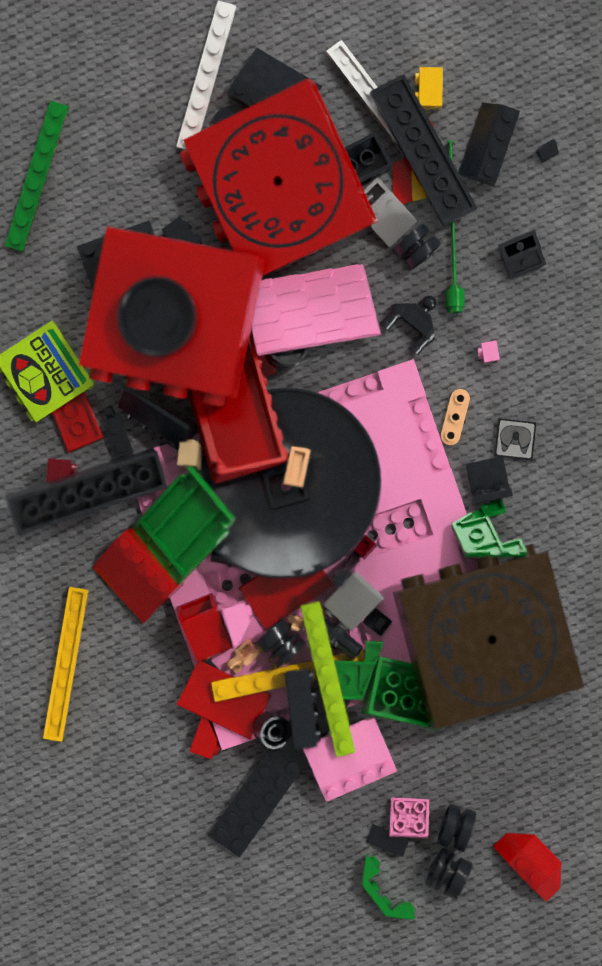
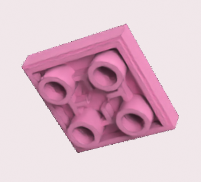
(409, 818)

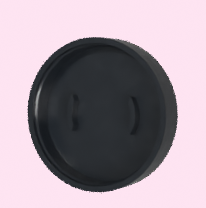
(157, 316)

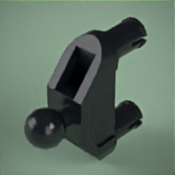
(415, 317)

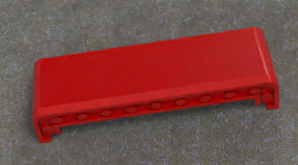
(244, 431)

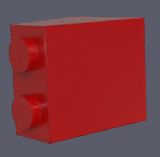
(204, 627)

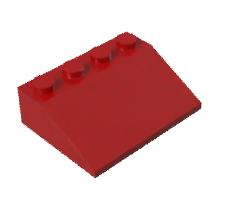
(136, 575)

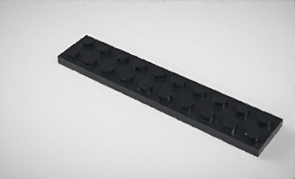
(265, 788)

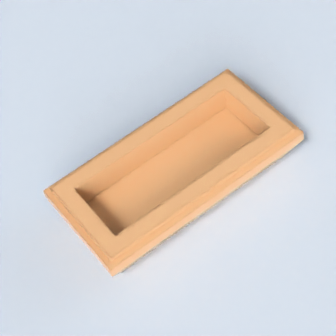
(297, 466)

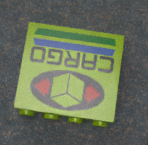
(44, 372)

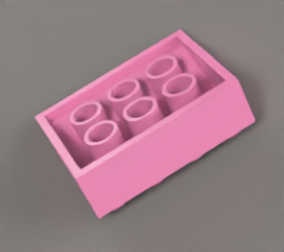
(349, 772)

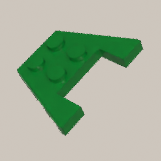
(479, 537)
(356, 675)

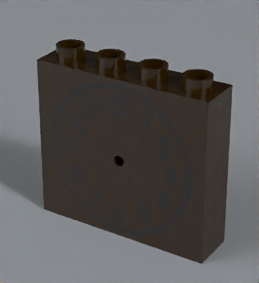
(487, 637)

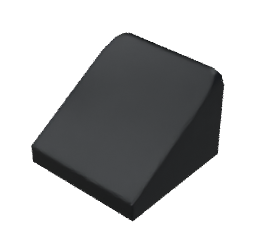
(547, 150)
(377, 621)

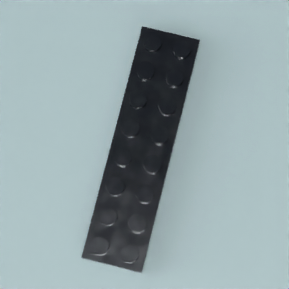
(423, 150)

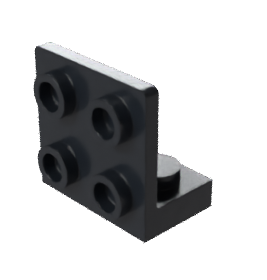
(488, 480)

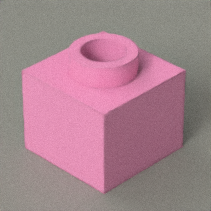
(488, 352)

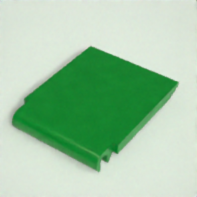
(184, 525)

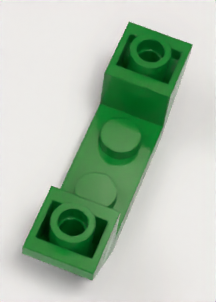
(401, 909)

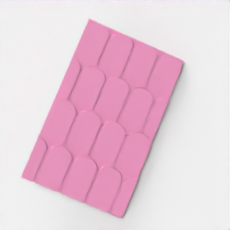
(314, 310)

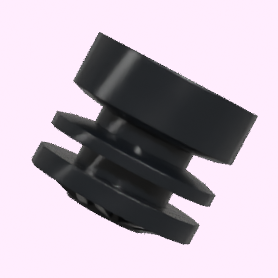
(279, 644)
(447, 873)

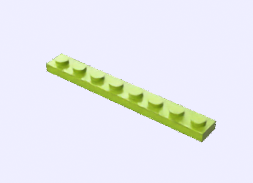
(327, 679)

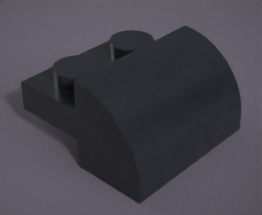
(521, 254)

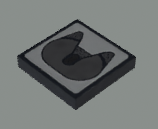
(515, 439)

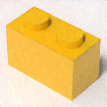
(430, 87)

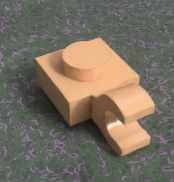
(296, 622)
(245, 654)

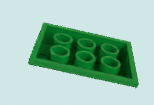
(394, 694)

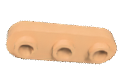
(449, 424)

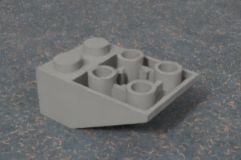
(390, 212)

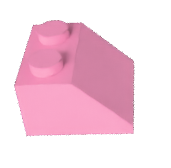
(237, 620)

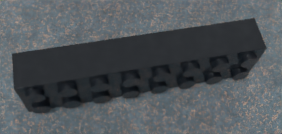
(86, 491)

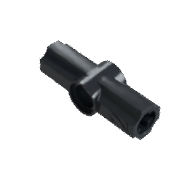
(339, 639)

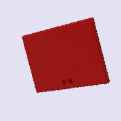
(280, 597)
(233, 714)

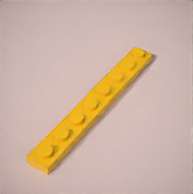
(65, 664)
(264, 680)

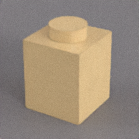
(190, 455)

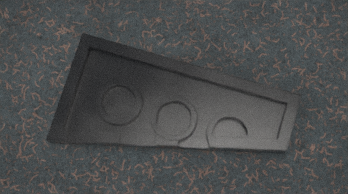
(342, 575)

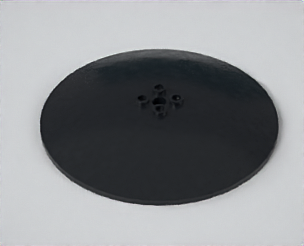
(310, 525)

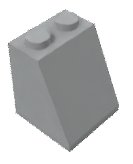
(352, 601)

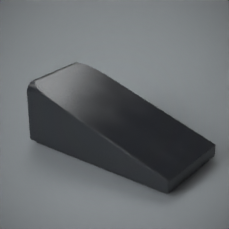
(380, 837)

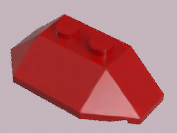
(532, 862)

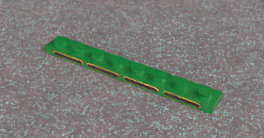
(36, 176)

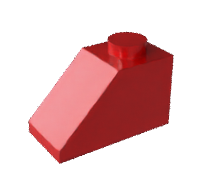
(205, 740)

